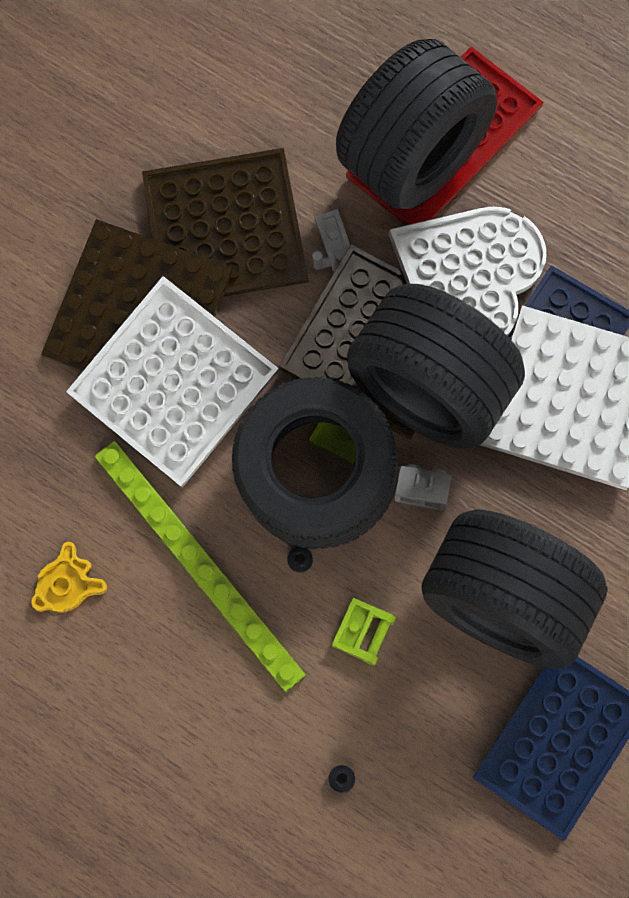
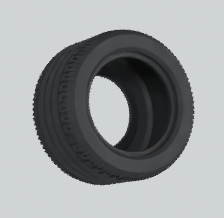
(415, 123)
(436, 365)
(325, 519)
(515, 588)

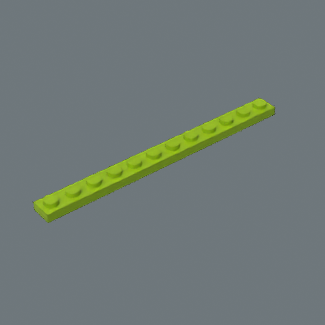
(200, 567)

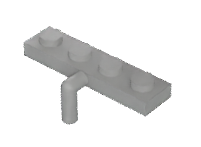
(333, 239)

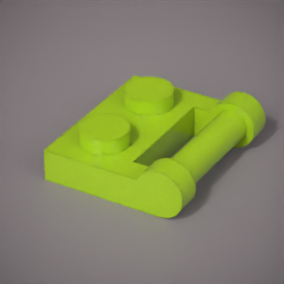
(354, 629)

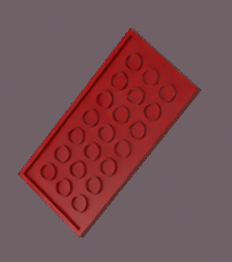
(514, 109)

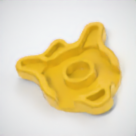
(65, 582)

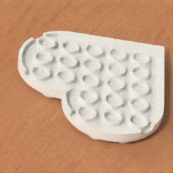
(475, 256)

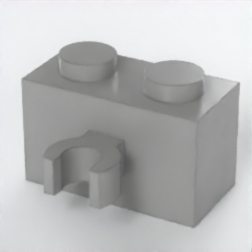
(423, 487)

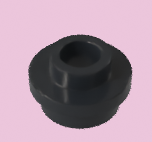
(300, 567)
(348, 785)

